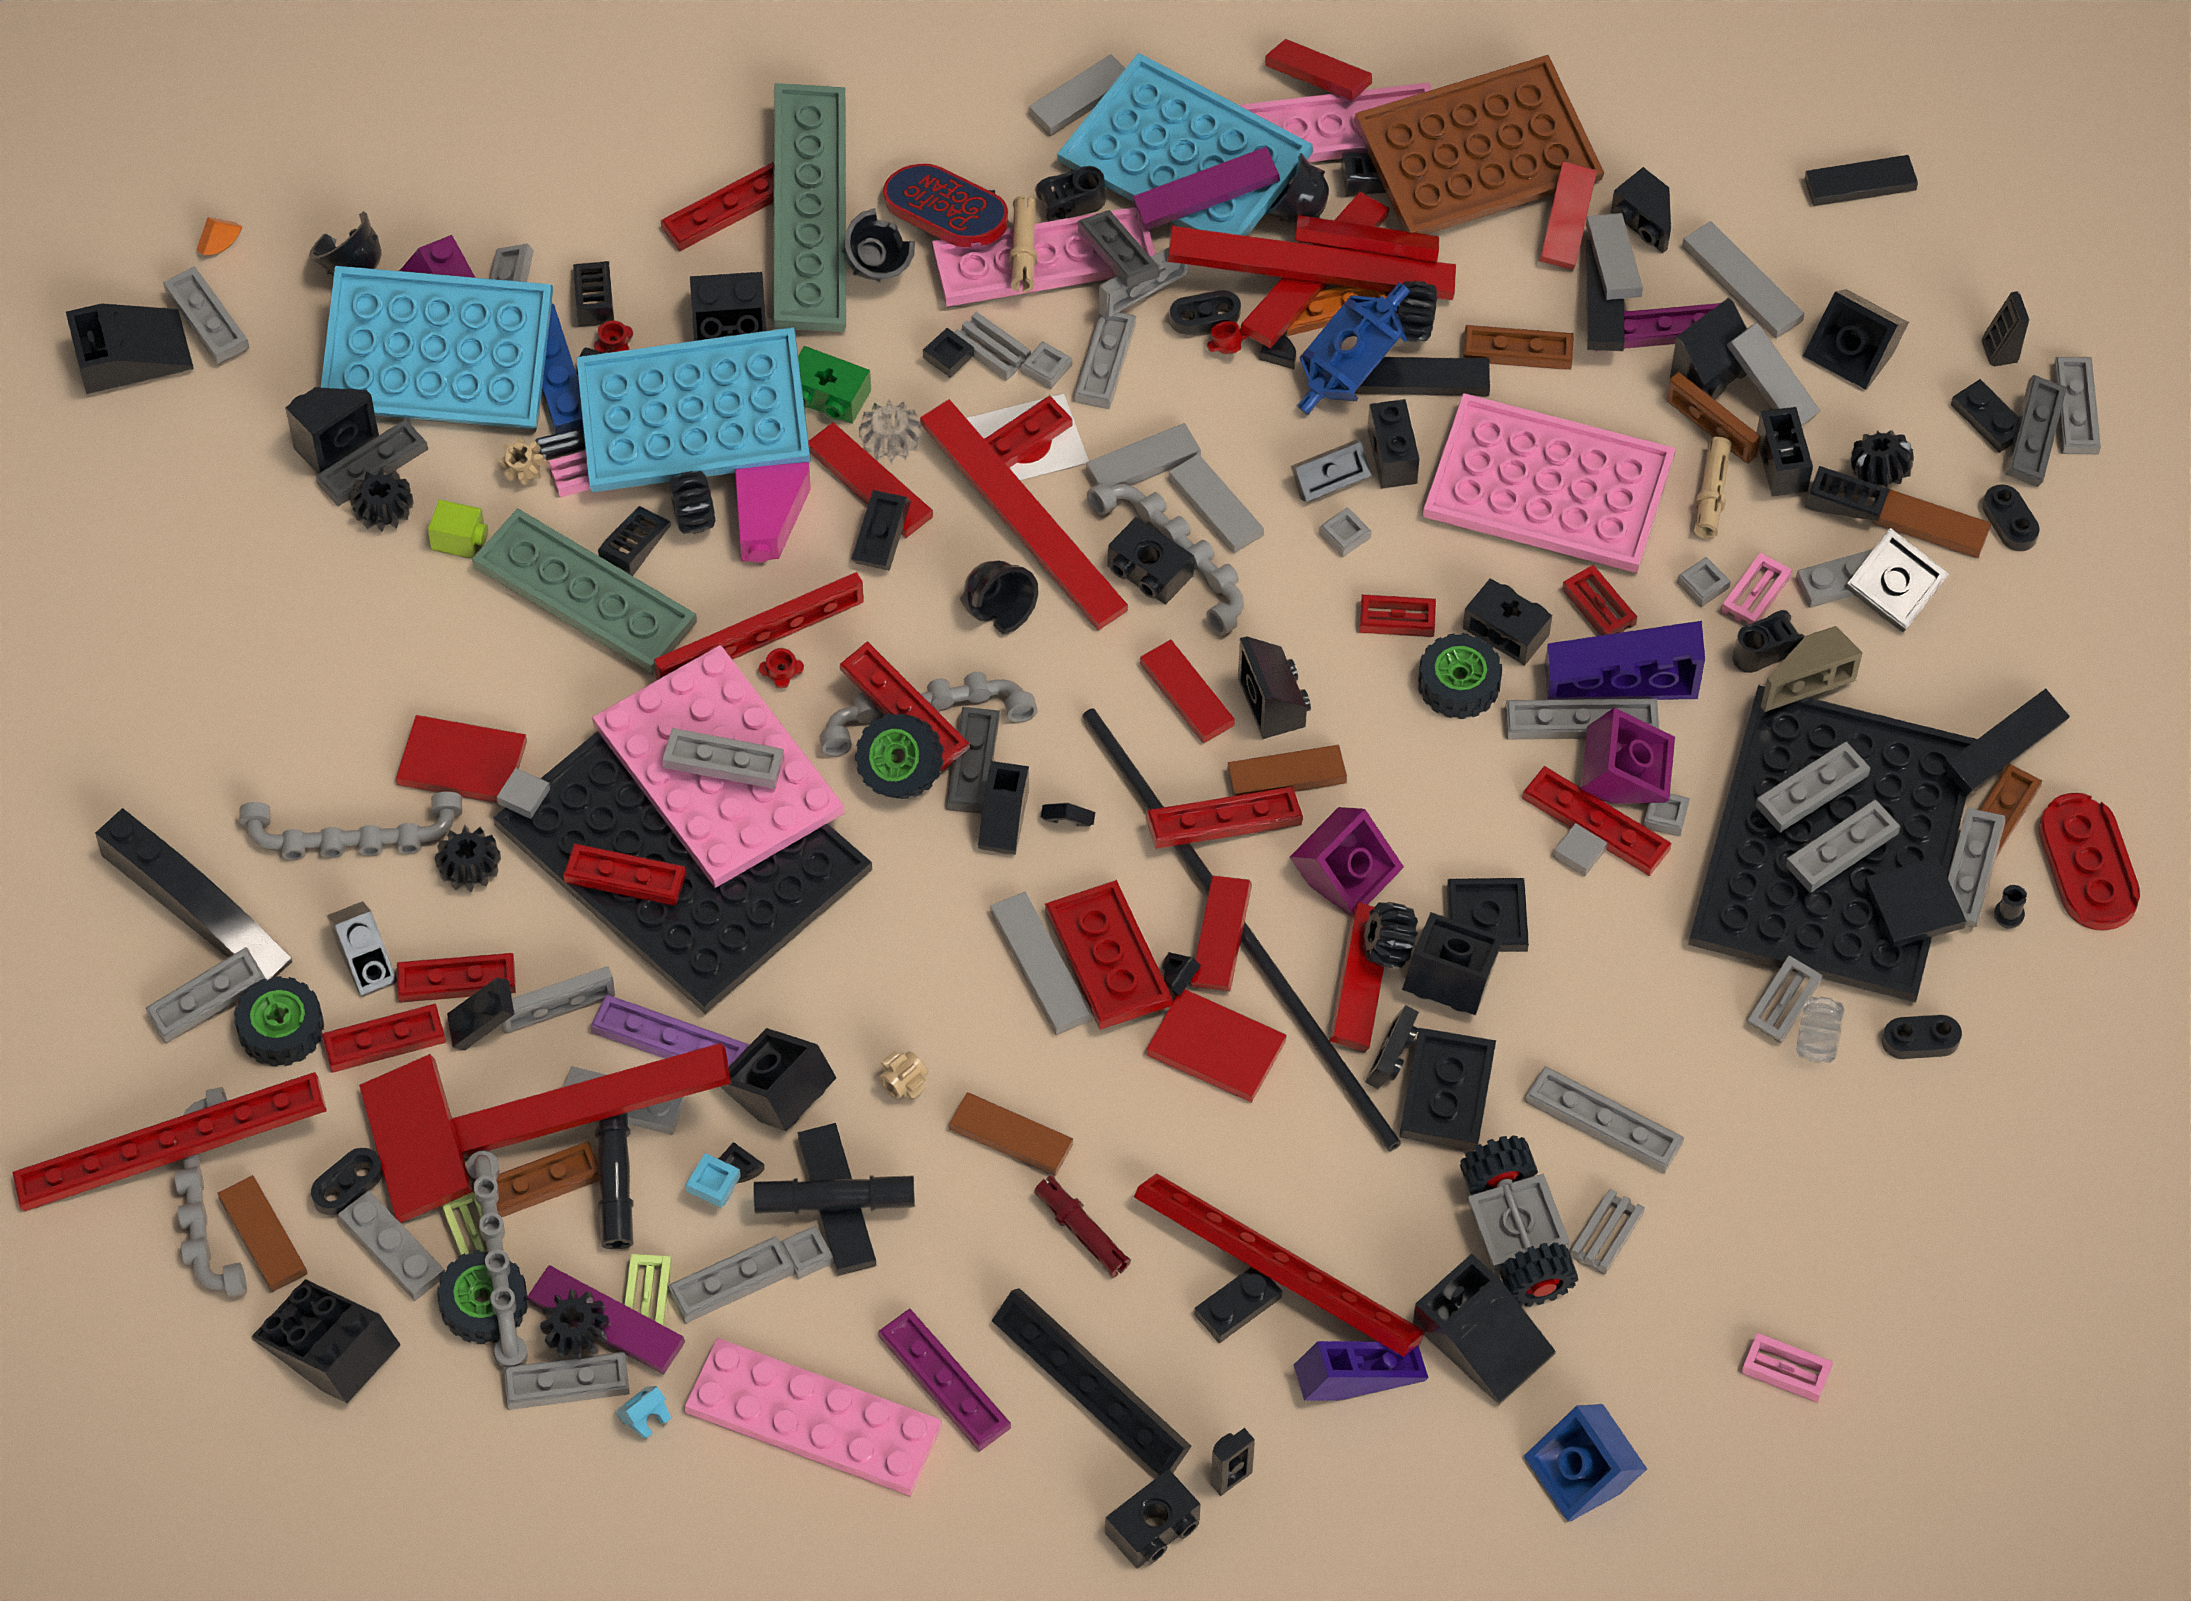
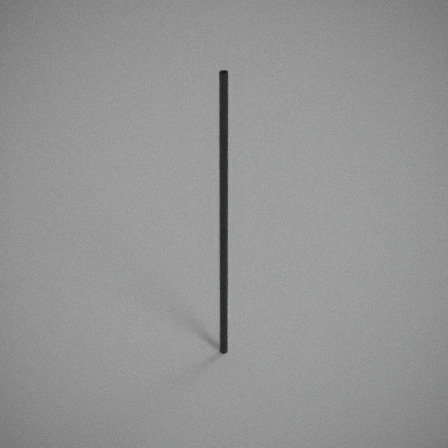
(1252, 944)

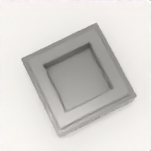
(1046, 365)
(1345, 532)
(1703, 581)
(523, 793)
(1667, 816)
(1580, 849)
(807, 1252)

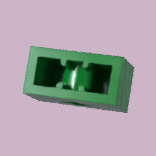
(833, 384)

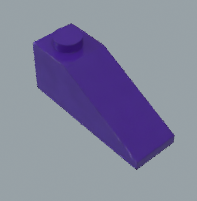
(1355, 1369)

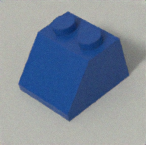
(1585, 1460)

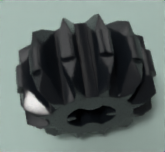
(1418, 310)
(1882, 458)
(381, 499)
(692, 502)
(468, 858)
(1390, 934)
(579, 1338)

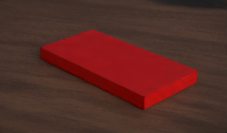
(1108, 954)
(415, 1138)

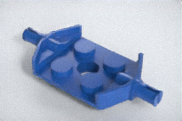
(1340, 372)

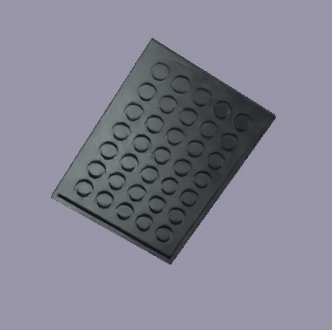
(1762, 910)
(712, 933)

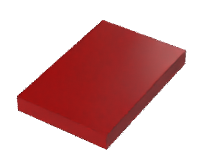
(459, 758)
(1216, 1045)

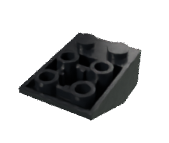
(727, 305)
(127, 344)
(1482, 1329)
(328, 1339)

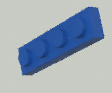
(560, 380)

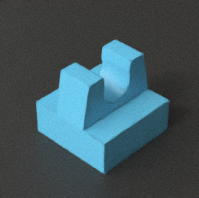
(713, 1180)
(640, 1406)

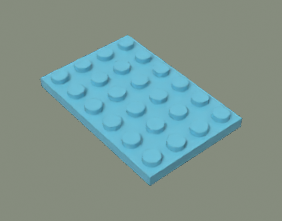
(1166, 127)
(439, 345)
(692, 409)

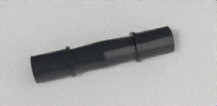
(614, 1182)
(834, 1194)

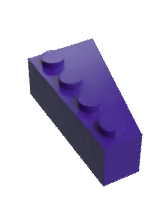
(1628, 665)

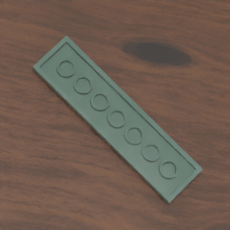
(809, 207)

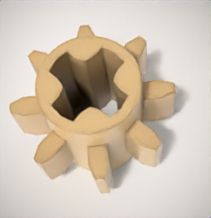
(519, 451)
(903, 1075)

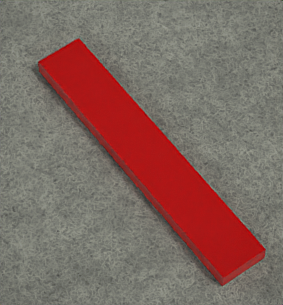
(1293, 296)
(770, 624)

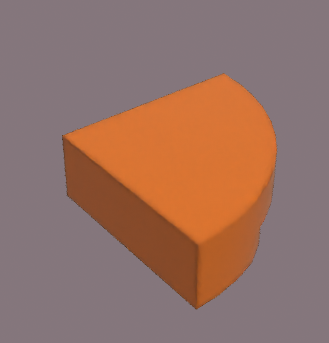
(217, 236)

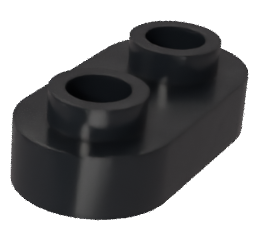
(1204, 311)
(2008, 515)
(1923, 1038)
(345, 1182)

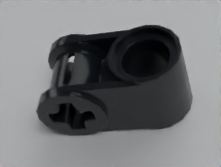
(1073, 193)
(1771, 639)

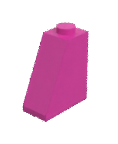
(769, 507)

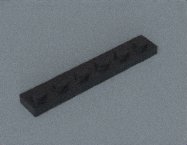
(1091, 1382)

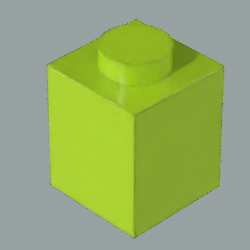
(457, 529)

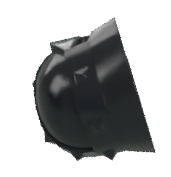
(1304, 196)
(876, 247)
(358, 251)
(1001, 593)

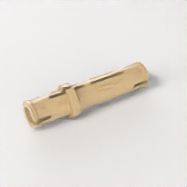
(1023, 255)
(1711, 499)

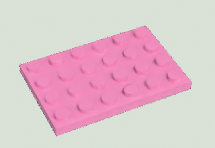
(1549, 482)
(717, 820)

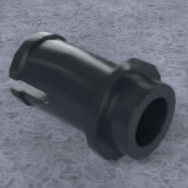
(2010, 909)

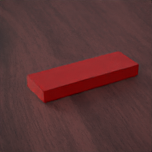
(1318, 69)
(1567, 215)
(1029, 431)
(1187, 691)
(625, 874)
(1221, 932)
(452, 976)
(383, 1038)

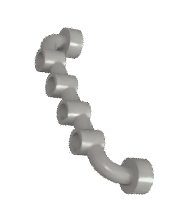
(1151, 508)
(1019, 706)
(369, 837)
(483, 1172)
(195, 1217)

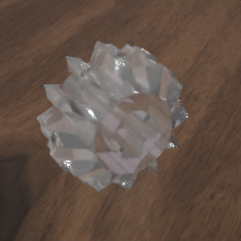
(890, 431)
(1820, 1029)

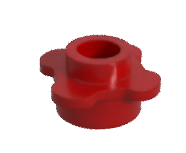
(613, 330)
(1226, 338)
(781, 658)

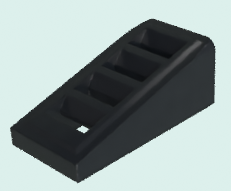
(1355, 183)
(595, 312)
(2007, 332)
(1838, 482)
(633, 560)

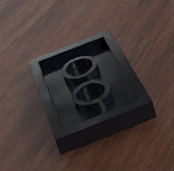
(1447, 1088)

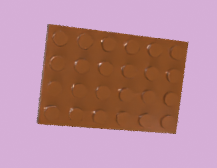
(1475, 145)

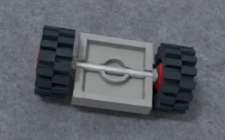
(1518, 1221)

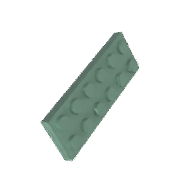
(584, 590)

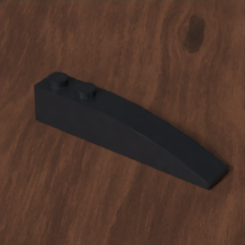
(186, 891)

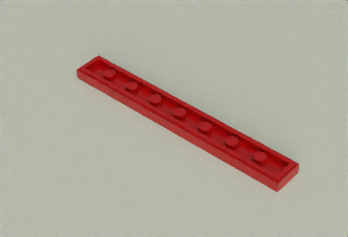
(1306, 261)
(1024, 514)
(593, 1100)
(169, 1141)
(1280, 1264)

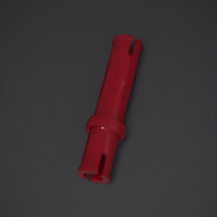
(1071, 1214)

